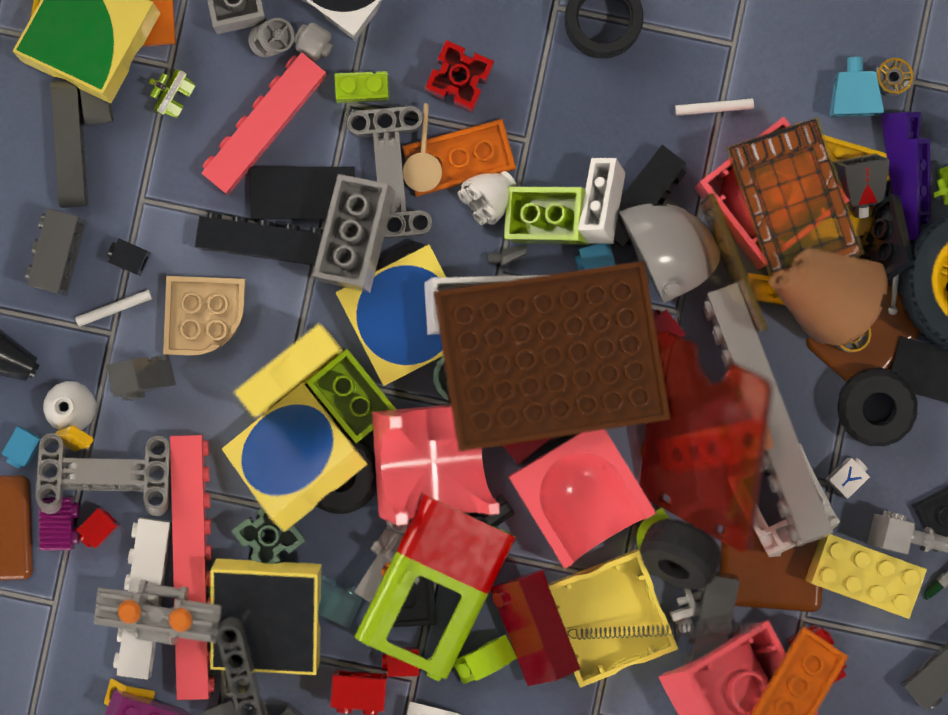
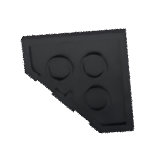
(888, 238)

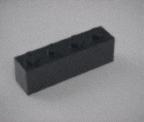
(650, 187)

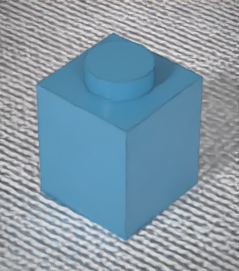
(594, 257)
(21, 447)

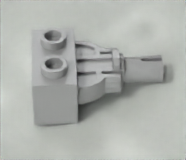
(896, 534)

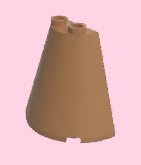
(832, 294)

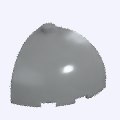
(673, 245)

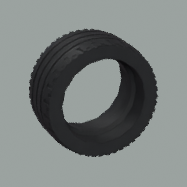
(603, 50)

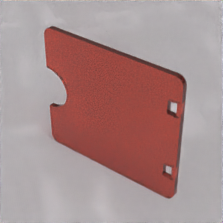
(709, 447)

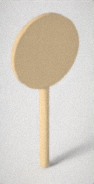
(422, 170)

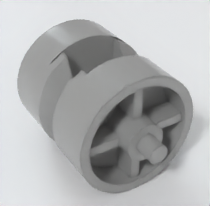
(271, 37)

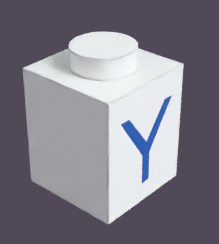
(848, 477)

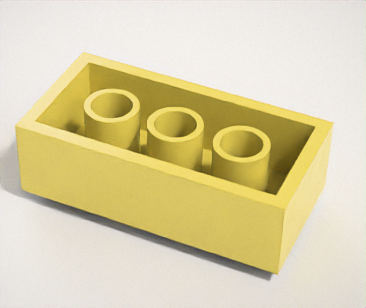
(866, 575)

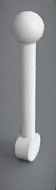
(892, 310)

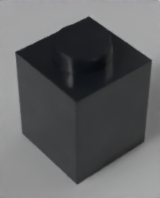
(128, 256)

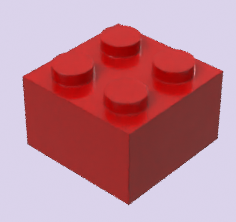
(359, 691)

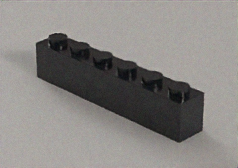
(258, 239)

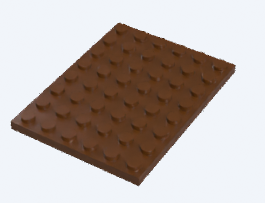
(551, 356)

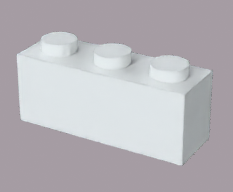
(602, 200)

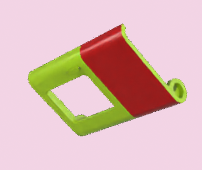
(451, 552)

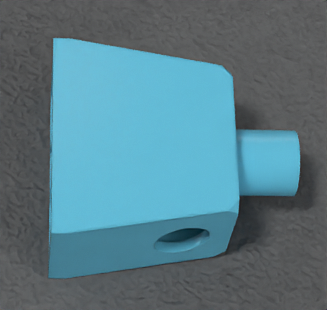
(856, 92)

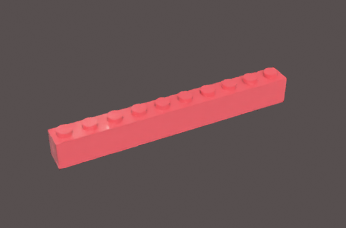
(191, 556)

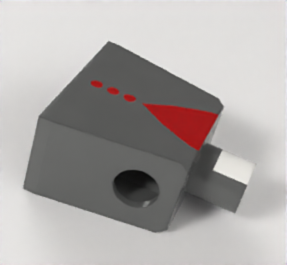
(863, 181)

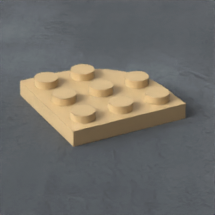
(201, 313)

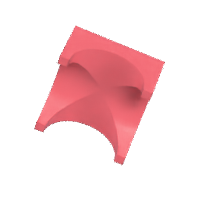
(419, 457)

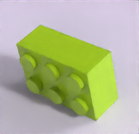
(544, 215)
(350, 394)

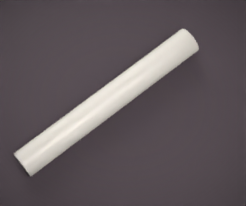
(711, 107)
(113, 308)

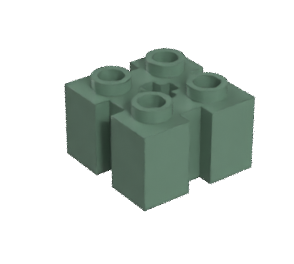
(266, 551)

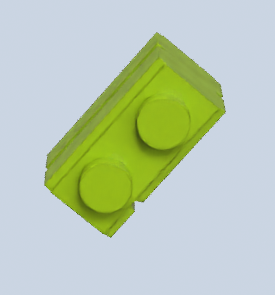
(361, 87)

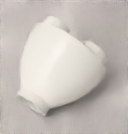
(487, 195)
(80, 402)

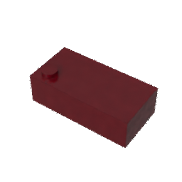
(535, 628)

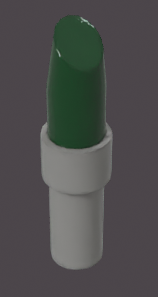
(937, 586)

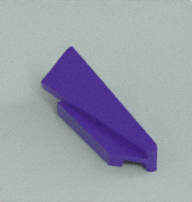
(909, 167)

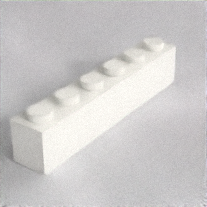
(149, 564)

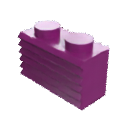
(58, 529)

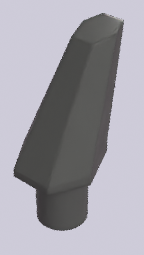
(508, 255)

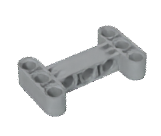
(389, 162)
(103, 474)

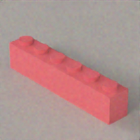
(264, 123)

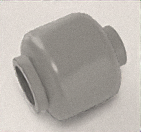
(313, 41)

